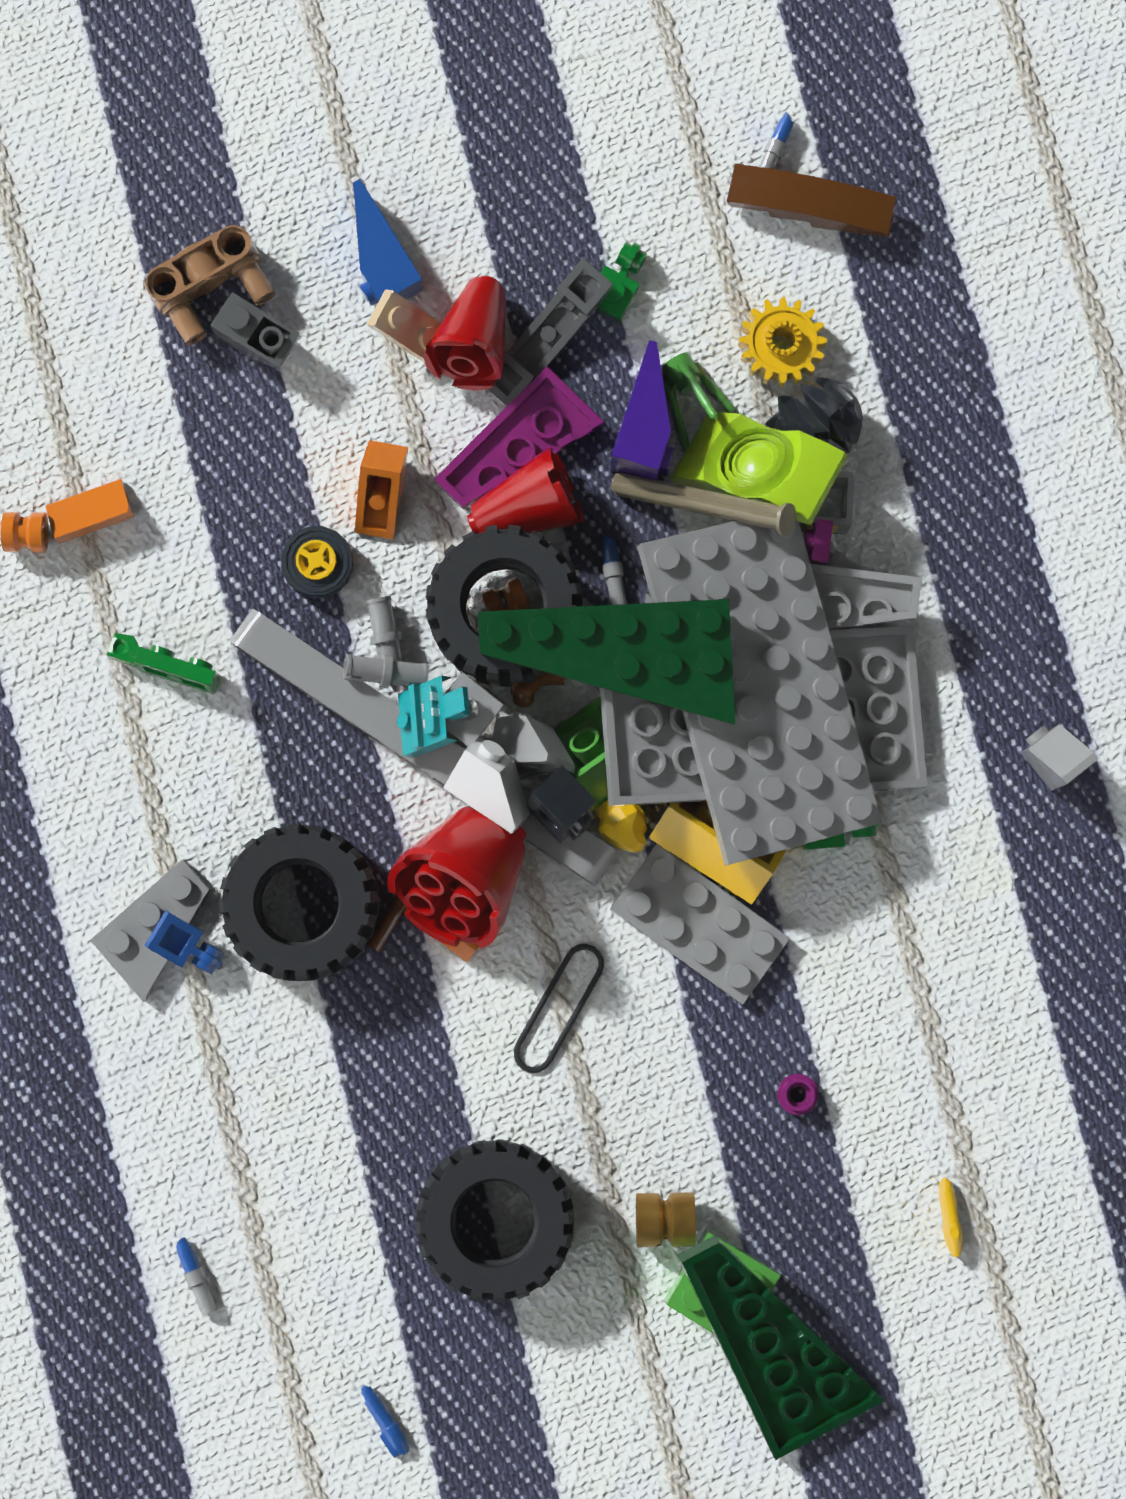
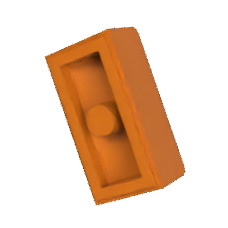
(89, 511)

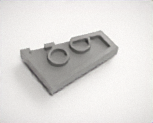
(125, 936)

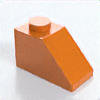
(380, 489)

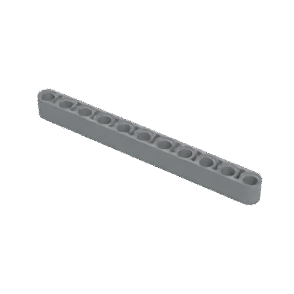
(378, 719)

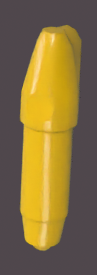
(951, 1225)

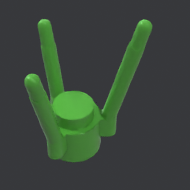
(686, 376)

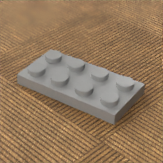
(700, 923)

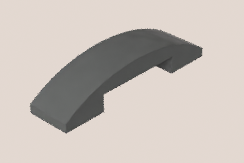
(552, 330)

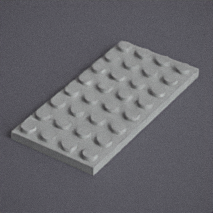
(795, 755)
(653, 757)

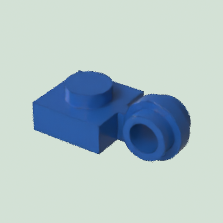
(178, 939)

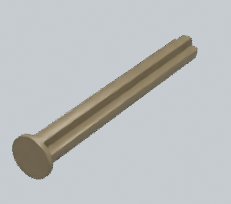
(706, 502)

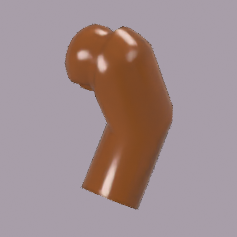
(524, 693)

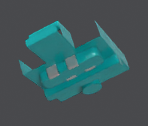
(424, 715)

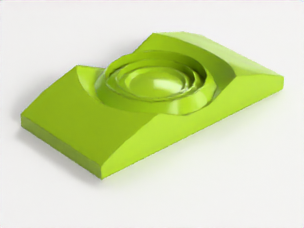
(760, 464)

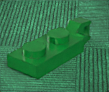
(161, 663)

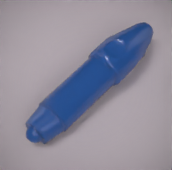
(391, 1432)

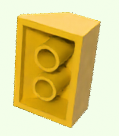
(690, 835)

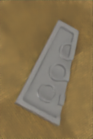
(865, 596)

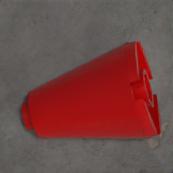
(471, 337)
(532, 497)

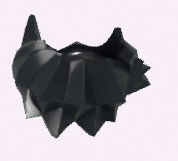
(823, 411)

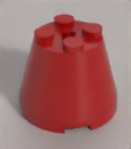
(460, 878)

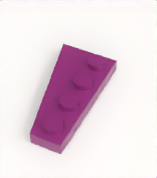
(538, 419)

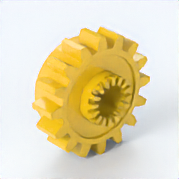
(787, 322)

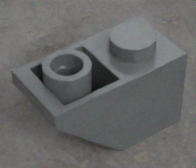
(254, 332)

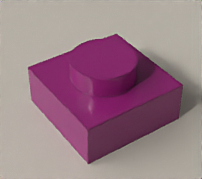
(818, 541)

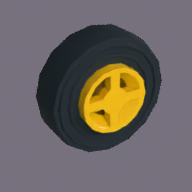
(305, 553)

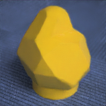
(623, 826)

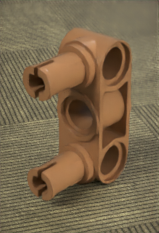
(203, 269)

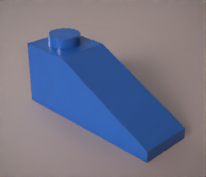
(381, 256)

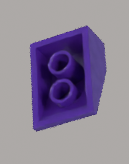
(645, 429)

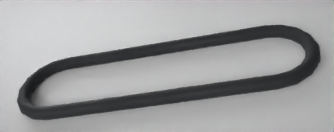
(572, 951)

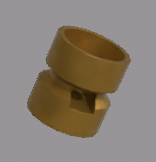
(665, 1219)

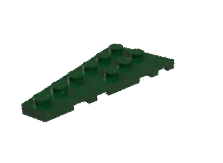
(643, 650)
(780, 1363)

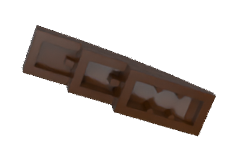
(812, 200)

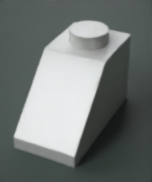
(490, 784)

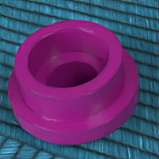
(810, 1099)

